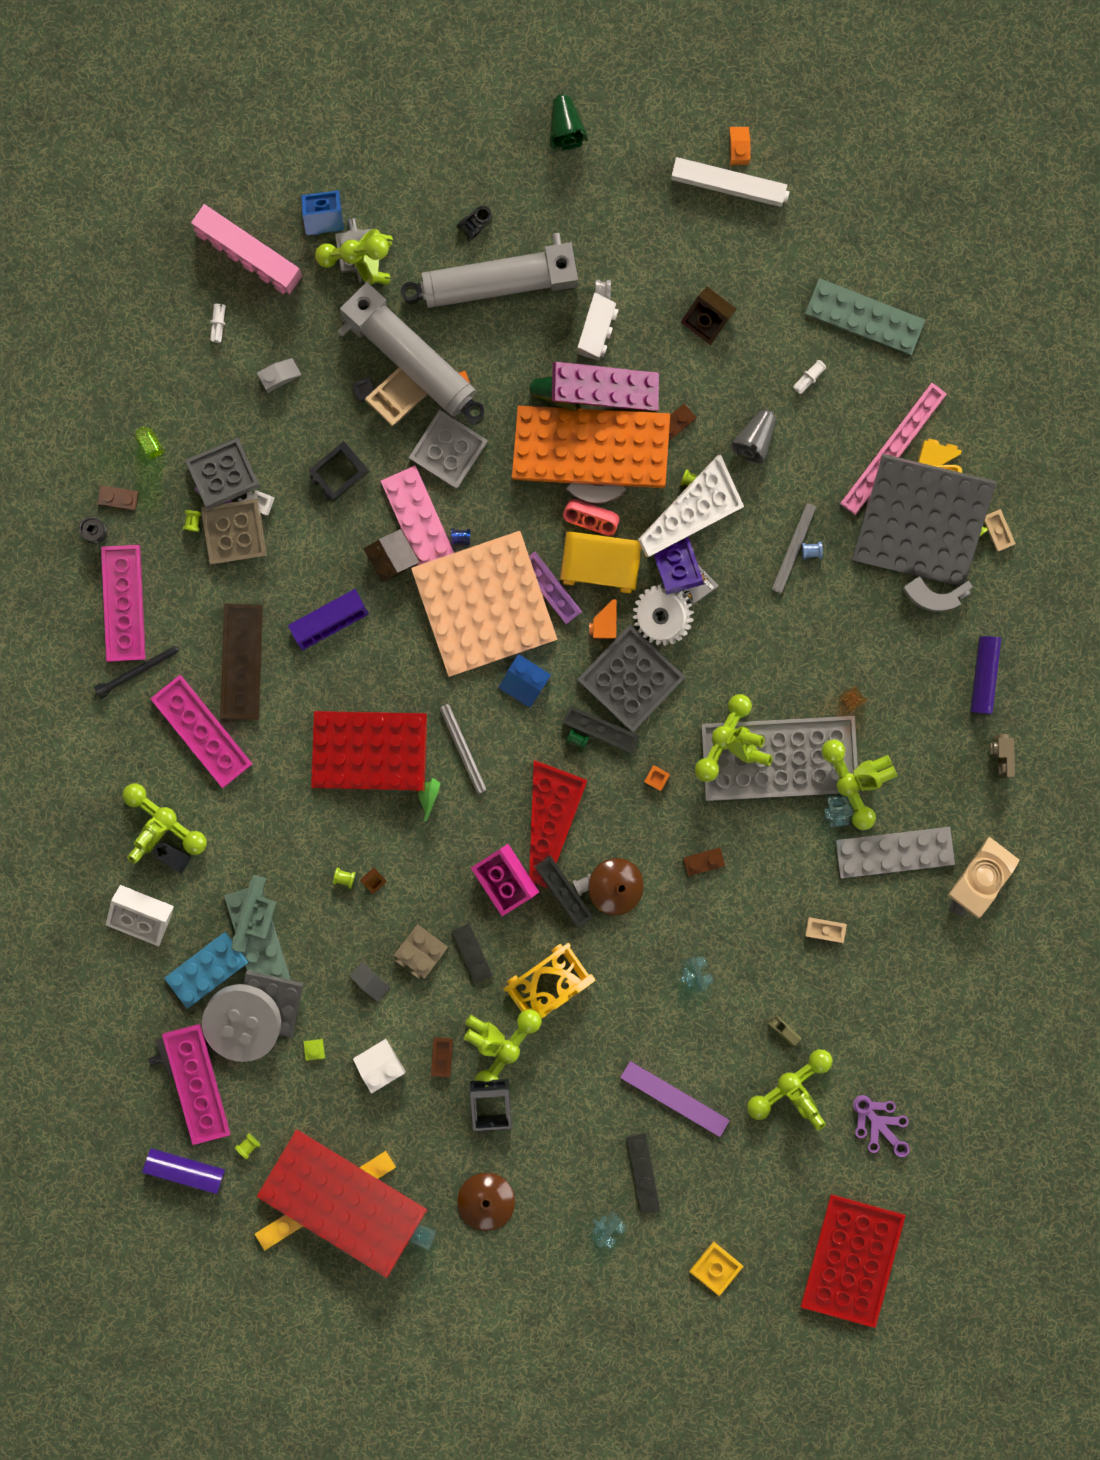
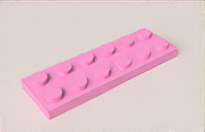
(417, 515)

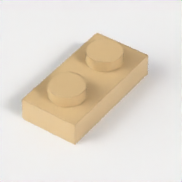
(999, 530)
(825, 930)

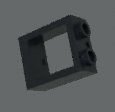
(316, 479)
(494, 1088)

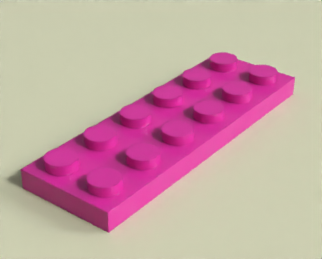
(123, 603)
(201, 731)
(196, 1084)

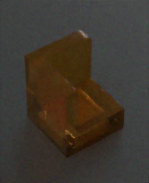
(853, 699)

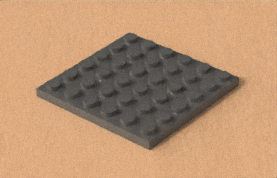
(923, 520)

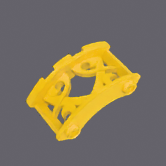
(575, 984)

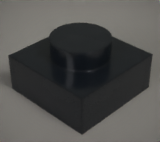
(363, 388)

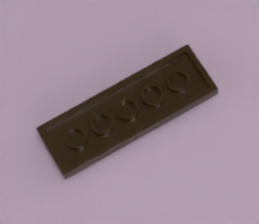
(241, 661)

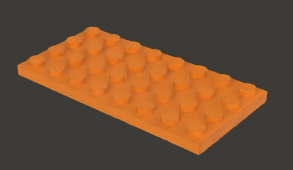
(591, 446)

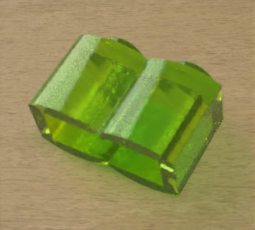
(149, 442)

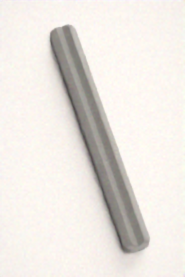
(794, 548)
(463, 748)

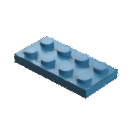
(205, 970)

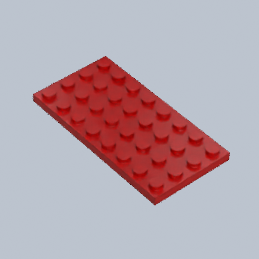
(342, 1203)

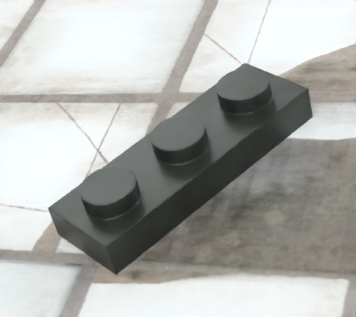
(472, 953)

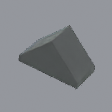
(370, 981)

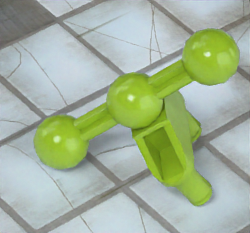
(363, 254)
(738, 741)
(864, 777)
(162, 821)
(493, 1043)
(791, 1085)

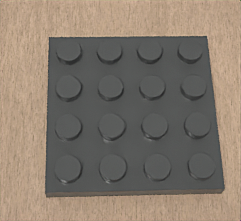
(631, 678)

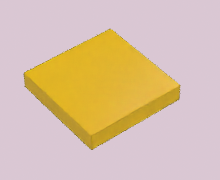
(716, 1268)

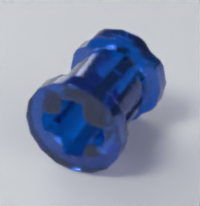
(460, 536)

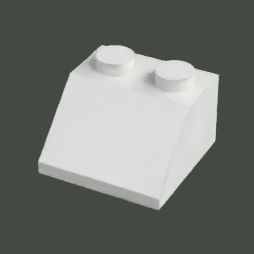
(379, 1066)

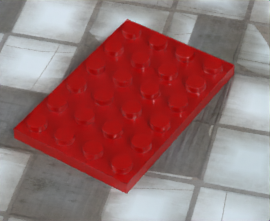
(369, 750)
(852, 1260)

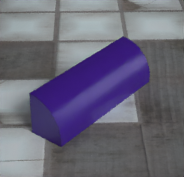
(328, 619)
(985, 675)
(183, 1171)

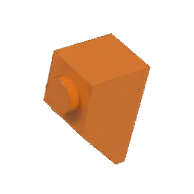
(739, 146)
(604, 623)

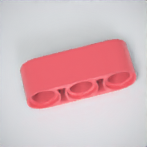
(582, 519)

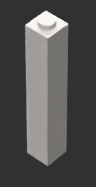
(729, 182)

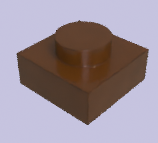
(373, 880)

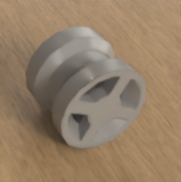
(603, 288)

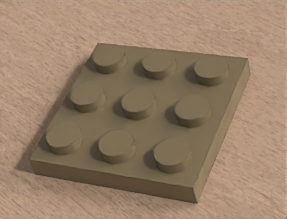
(234, 531)

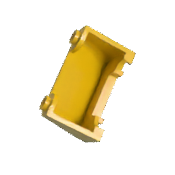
(600, 561)

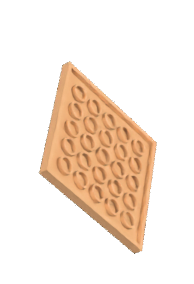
(484, 603)

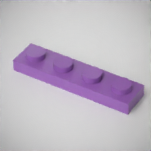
(553, 590)

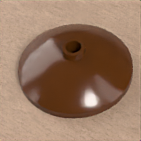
(605, 883)
(491, 1188)

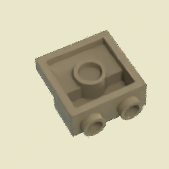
(1003, 749)
(420, 951)

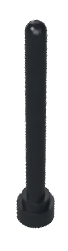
(104, 689)

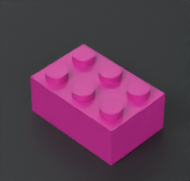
(505, 880)

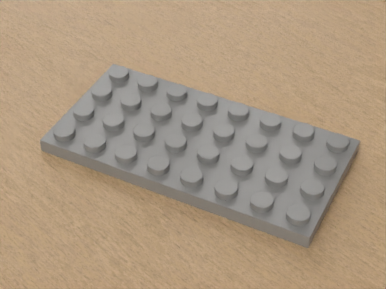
(796, 762)

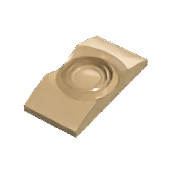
(396, 397)
(984, 877)

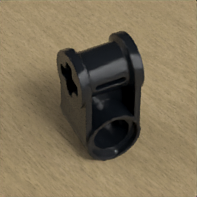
(474, 223)
(174, 858)

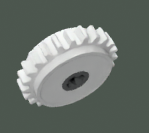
(651, 619)

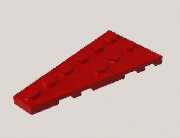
(553, 809)

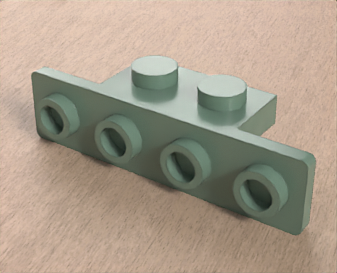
(255, 915)

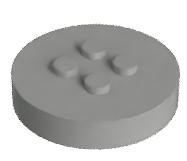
(241, 1023)

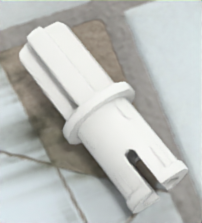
(217, 323)
(809, 377)

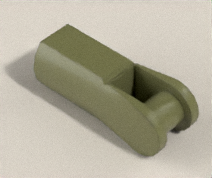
(786, 1033)

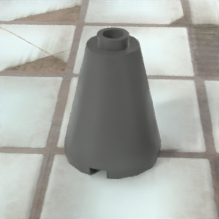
(755, 437)

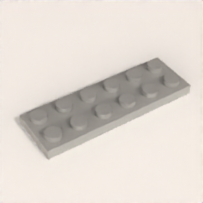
(895, 852)

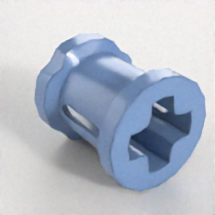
(812, 550)

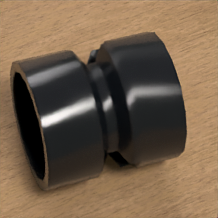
(93, 530)

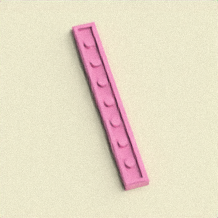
(894, 446)

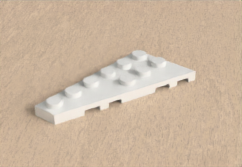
(699, 505)

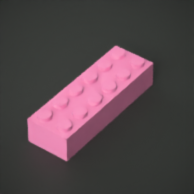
(247, 249)

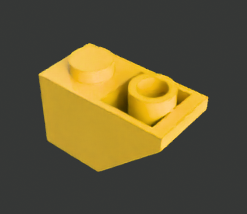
(936, 454)

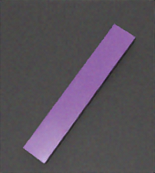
(675, 1098)

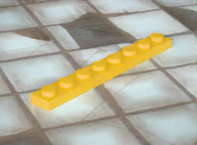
(285, 1225)

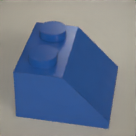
(322, 212)
(524, 681)

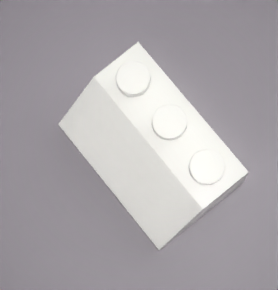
(597, 327)
(139, 915)

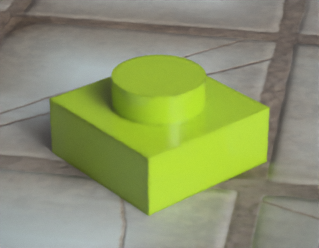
(314, 1049)

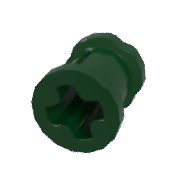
(576, 741)

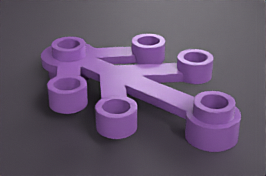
(878, 1123)

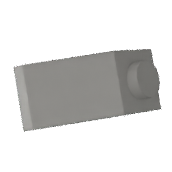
(278, 374)

